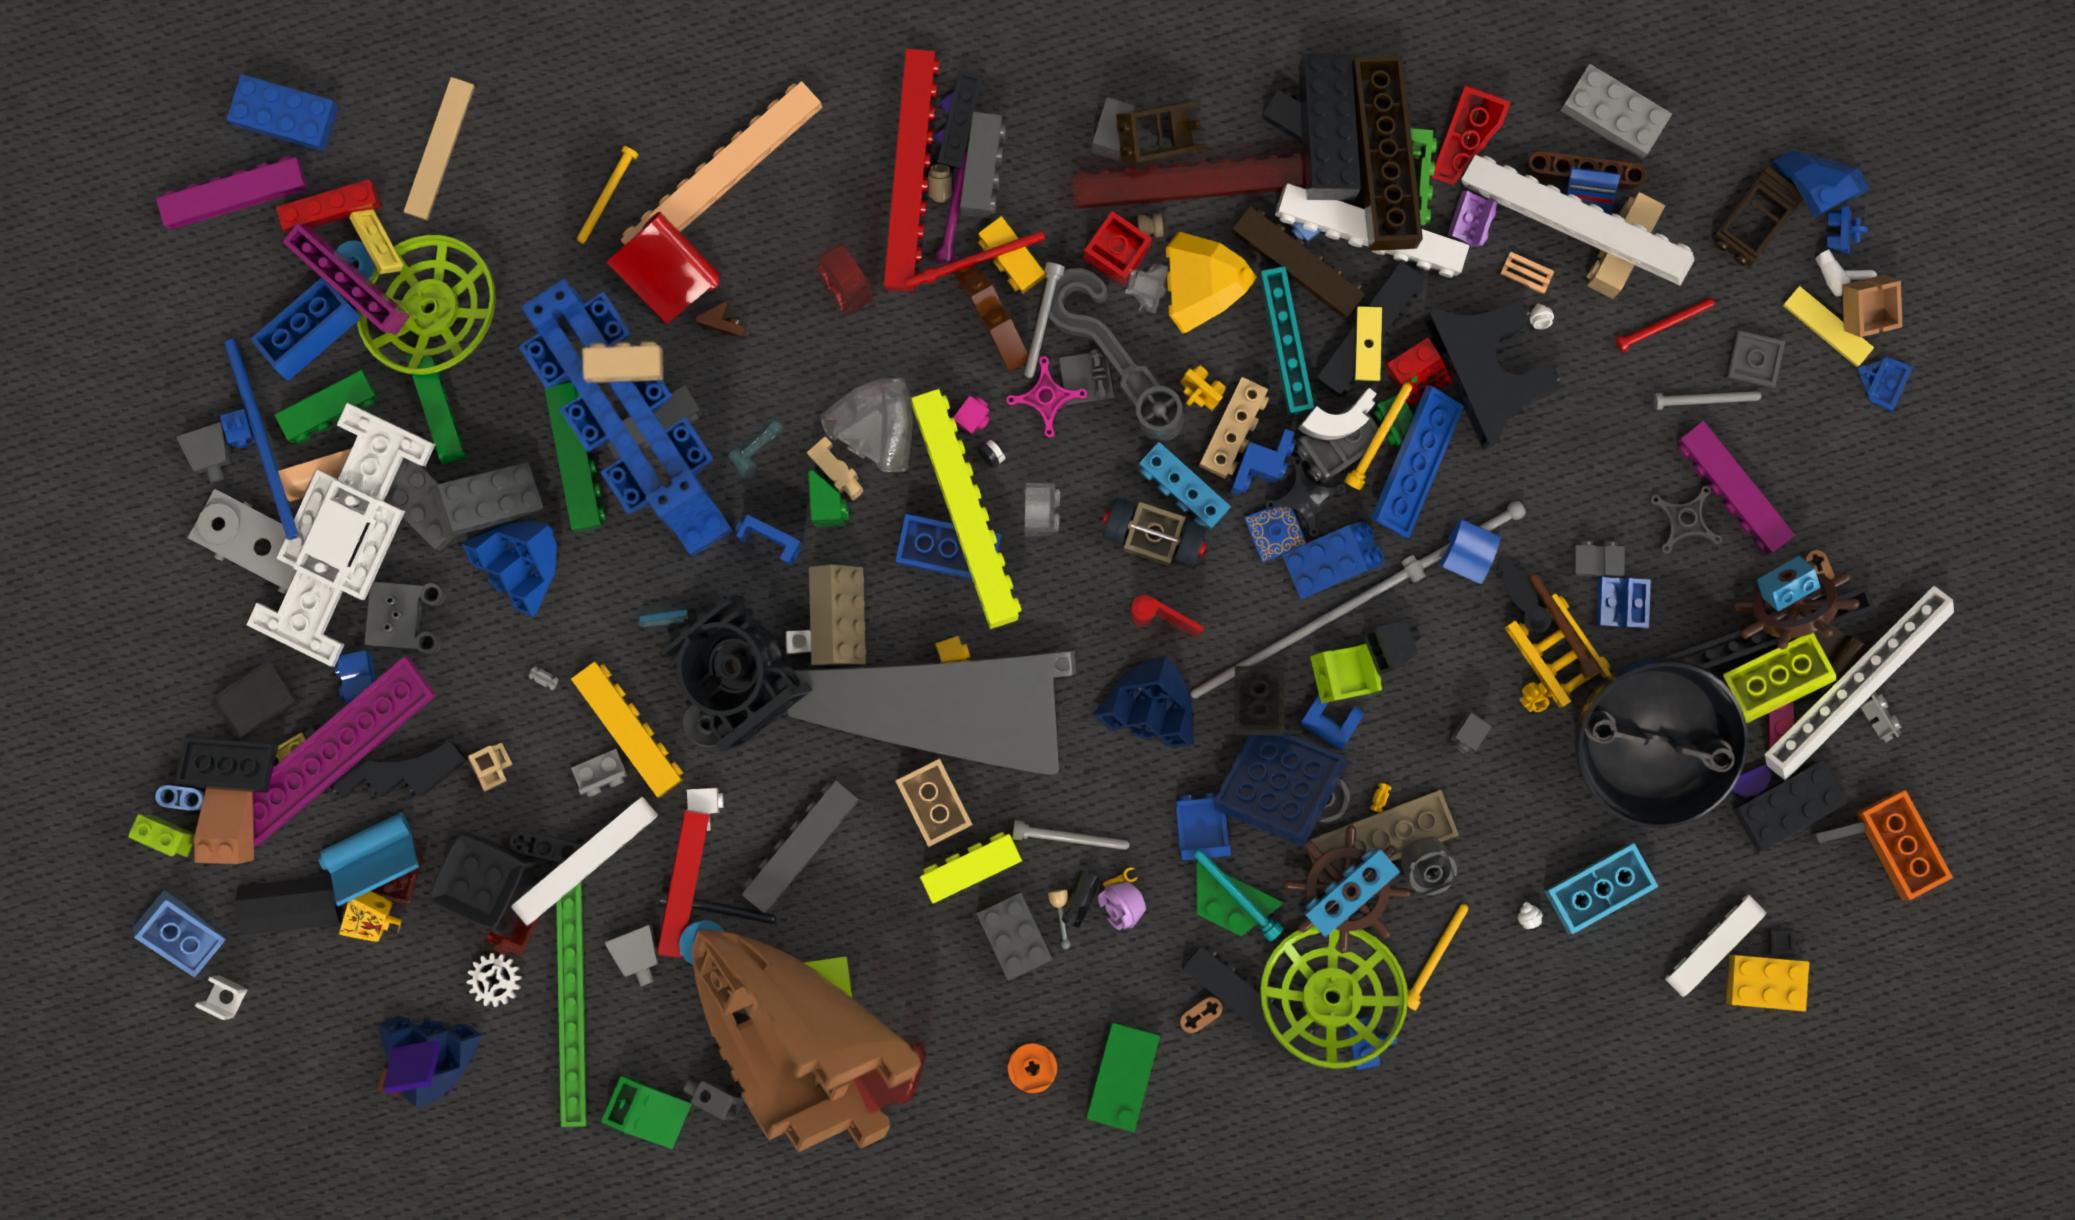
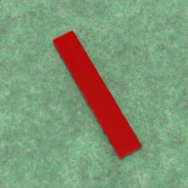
(682, 881)

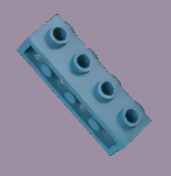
(1184, 486)

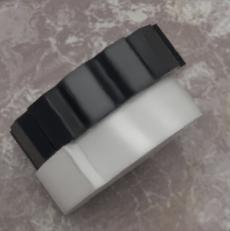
(991, 453)

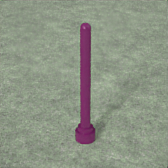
(946, 251)

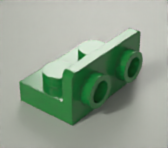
(1400, 425)

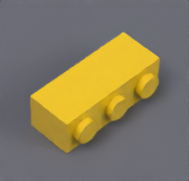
(1018, 264)

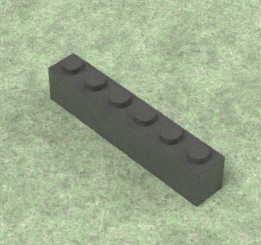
(800, 846)

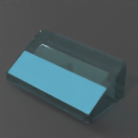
(664, 616)

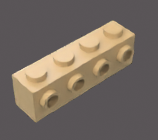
(1233, 427)

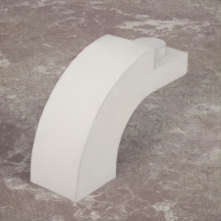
(1330, 427)

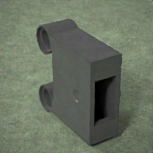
(396, 616)

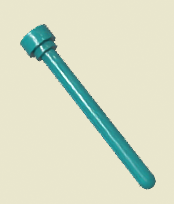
(1270, 928)

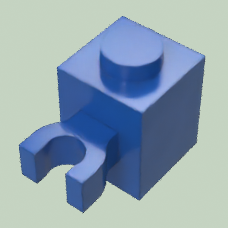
(237, 429)

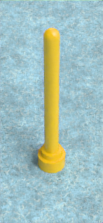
(1357, 476)
(1413, 994)

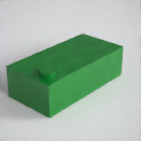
(1122, 1076)

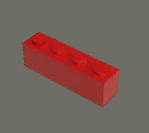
(329, 206)

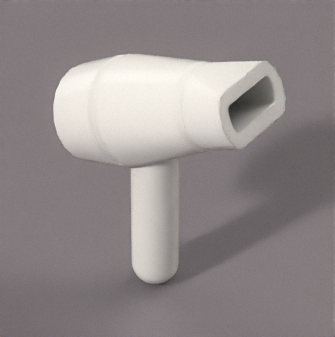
(1835, 274)

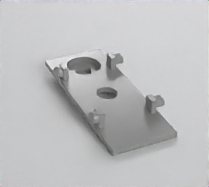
(238, 537)

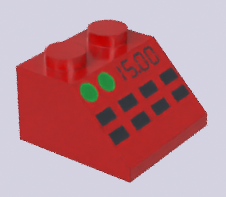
(1419, 367)

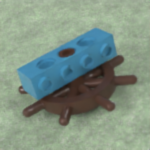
(1348, 890)

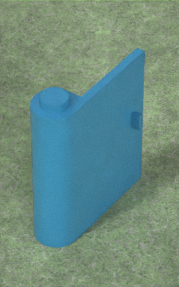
(370, 858)

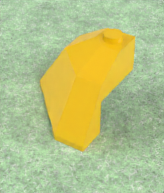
(1203, 279)

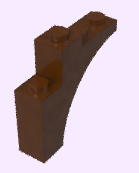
(993, 316)

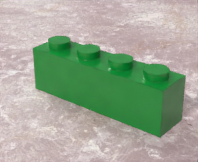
(326, 407)

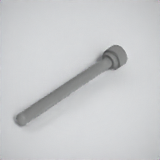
(1053, 274)
(1023, 831)

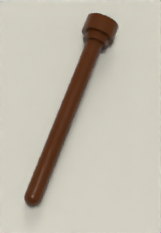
(1587, 665)

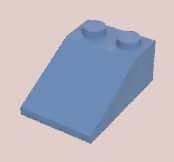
(178, 934)

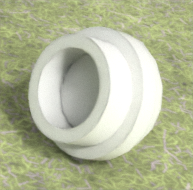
(1541, 317)
(1530, 916)

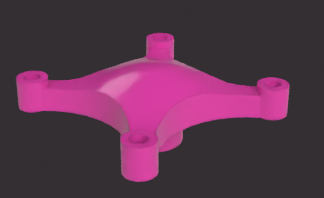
(1047, 397)

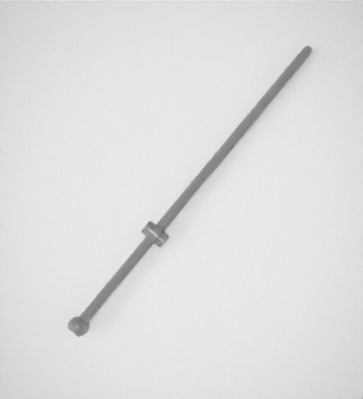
(1412, 569)

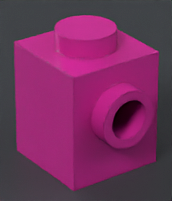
(972, 415)

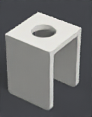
(215, 1006)

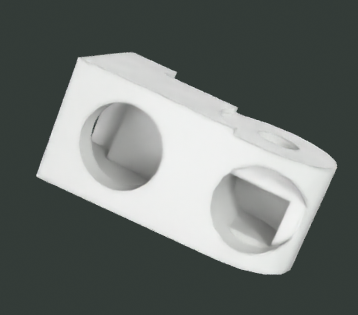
(798, 642)

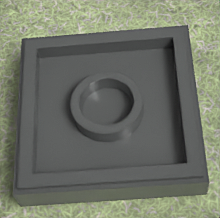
(1755, 359)

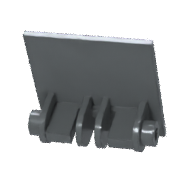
(1087, 372)

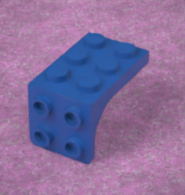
(1333, 559)

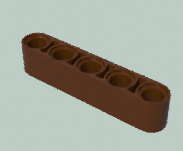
(1550, 171)

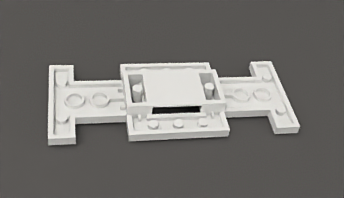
(329, 530)

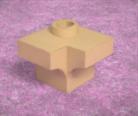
(489, 765)

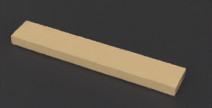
(439, 148)

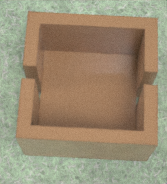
(1872, 305)

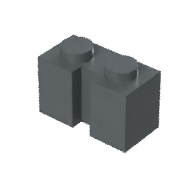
(1598, 560)
(1469, 733)

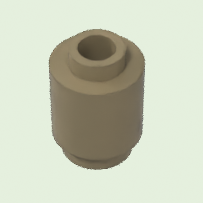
(940, 183)

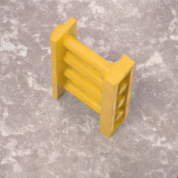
(1547, 672)

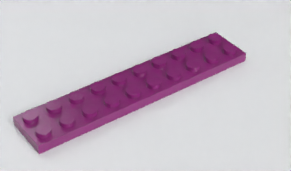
(339, 745)

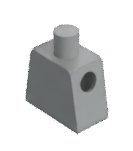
(635, 953)

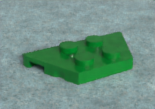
(1223, 909)

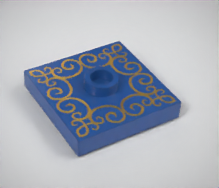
(1274, 532)

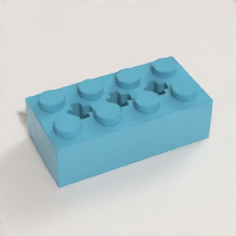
(1616, 893)

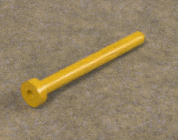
(607, 193)

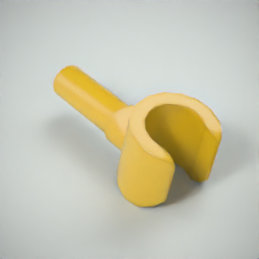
(1121, 878)

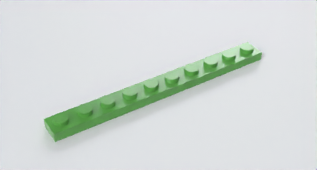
(571, 1008)

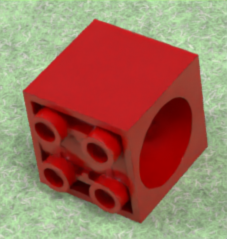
(1117, 248)

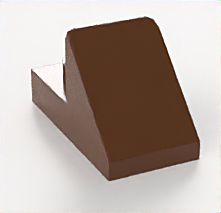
(715, 320)

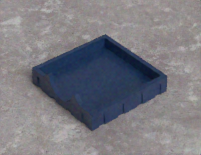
(1280, 785)

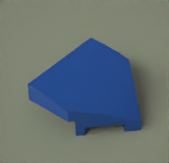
(1885, 381)

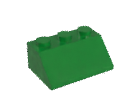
(826, 504)

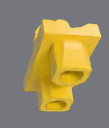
(1199, 390)

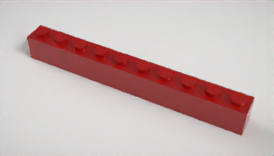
(910, 168)

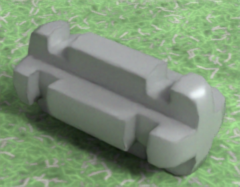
(543, 678)

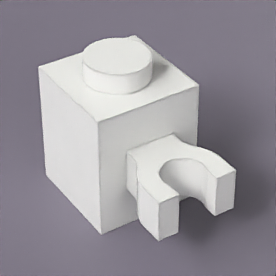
(705, 801)

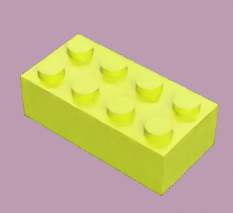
(1780, 677)
(971, 868)

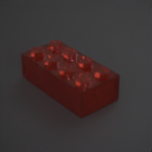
(844, 279)

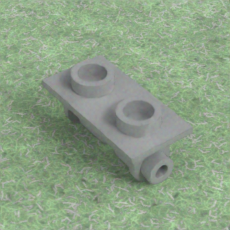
(1887, 724)

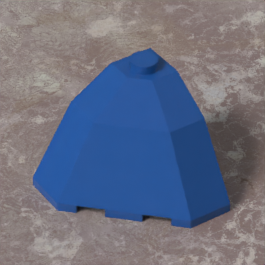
(1820, 180)
(518, 560)

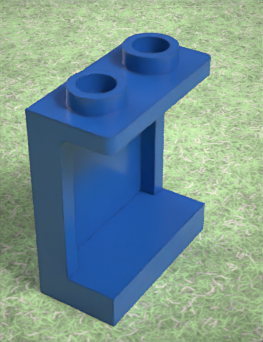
(791, 545)
(1201, 827)

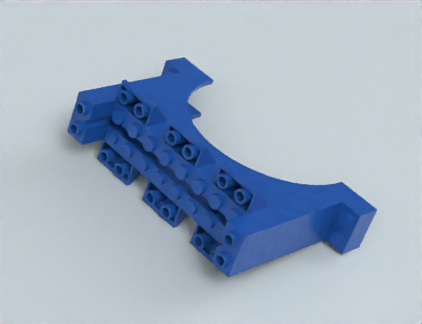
(595, 422)

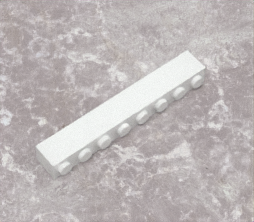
(1349, 223)

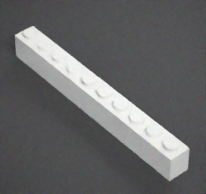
(1578, 219)
(1859, 683)

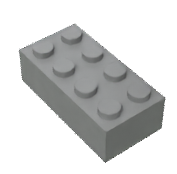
(1616, 112)

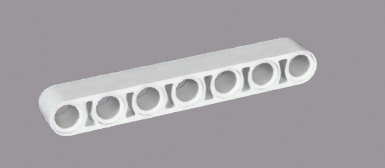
(584, 861)

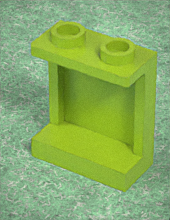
(1345, 673)
(162, 835)

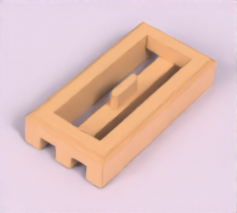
(1512, 256)

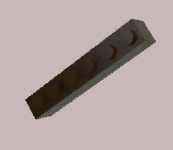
(1301, 265)

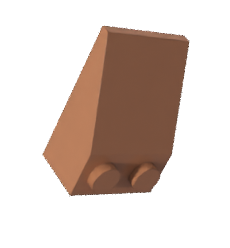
(225, 828)

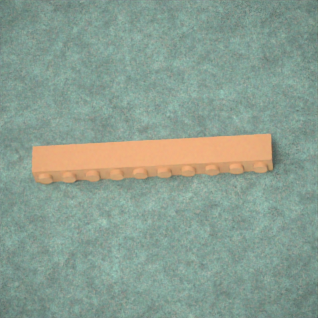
(735, 160)

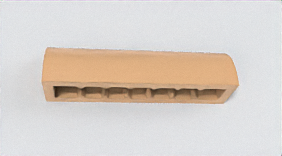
(298, 478)

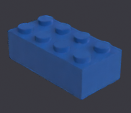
(282, 113)
(305, 328)
(933, 547)

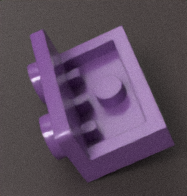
(1472, 219)

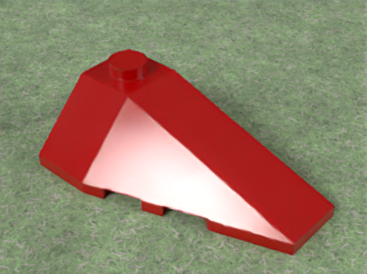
(1471, 127)

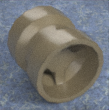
(1152, 225)

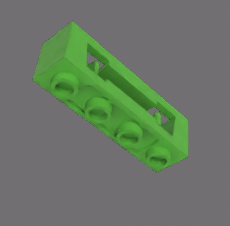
(1424, 139)

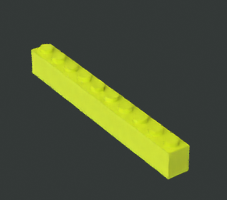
(964, 508)

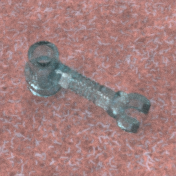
(742, 459)

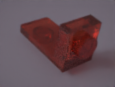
(518, 940)

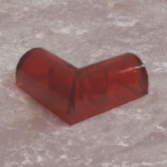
(402, 888)

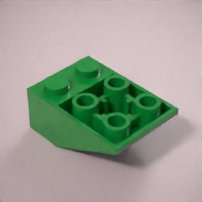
(646, 1112)

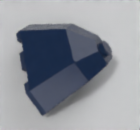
(1151, 703)
(454, 1055)

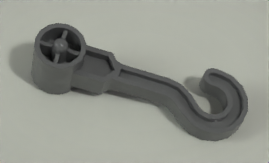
(1156, 406)

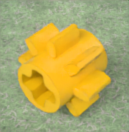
(1535, 697)

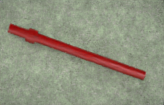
(929, 275)

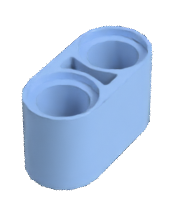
(181, 797)

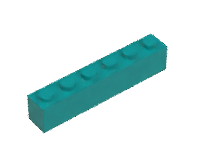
(1286, 341)

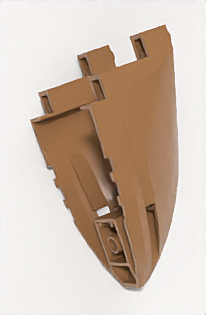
(800, 1041)

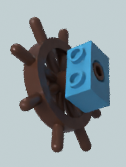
(1793, 593)

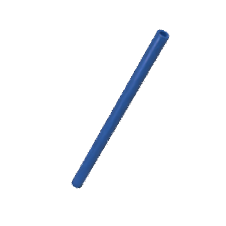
(261, 439)

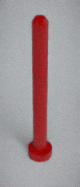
(1624, 342)

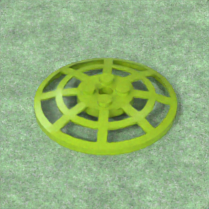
(445, 309)
(1348, 991)

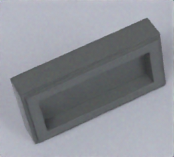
(1838, 832)

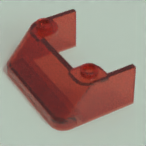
(877, 1093)

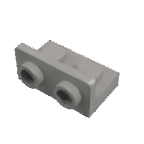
(599, 772)

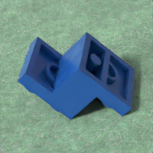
(1263, 463)

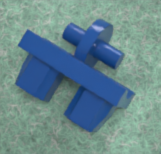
(1843, 220)

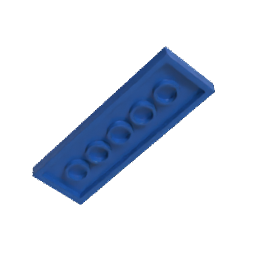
(1417, 462)

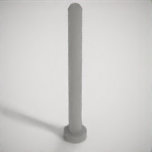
(1660, 400)

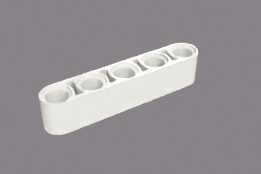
(1716, 946)

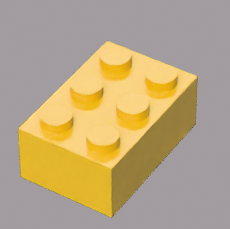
(1767, 982)

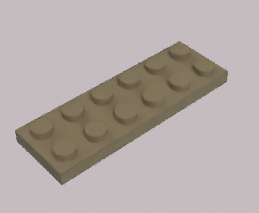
(1396, 827)

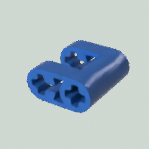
(1326, 728)

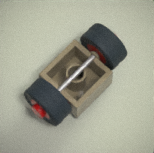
(1154, 533)

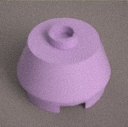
(1123, 904)

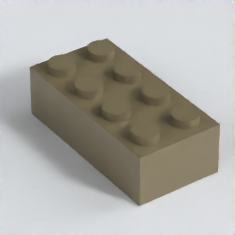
(837, 615)

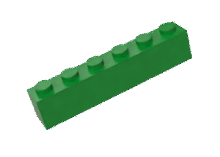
(574, 464)

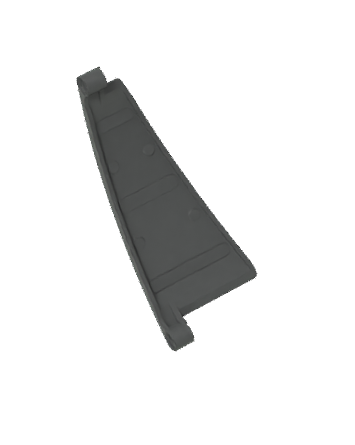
(964, 709)

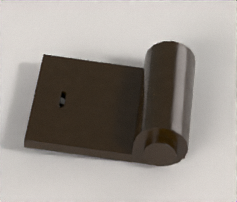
(1842, 653)

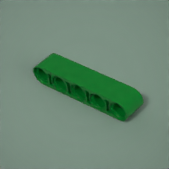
(438, 414)

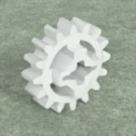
(498, 968)

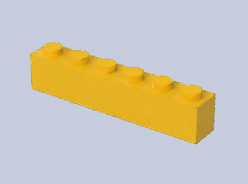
(627, 729)

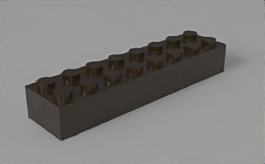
(1386, 154)

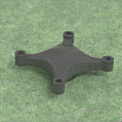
(1686, 520)

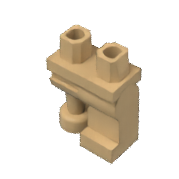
(836, 470)

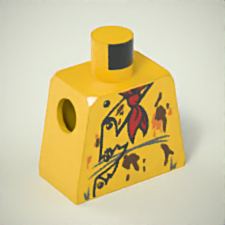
(369, 917)

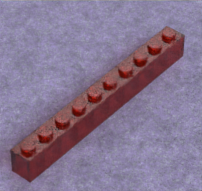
(1187, 182)

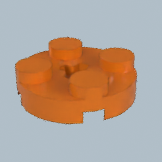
(1025, 1080)

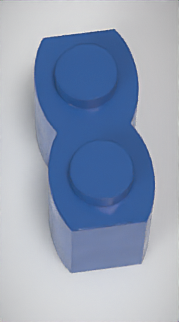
(356, 674)

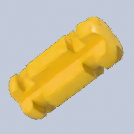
(1380, 797)

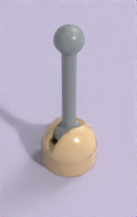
(1058, 899)

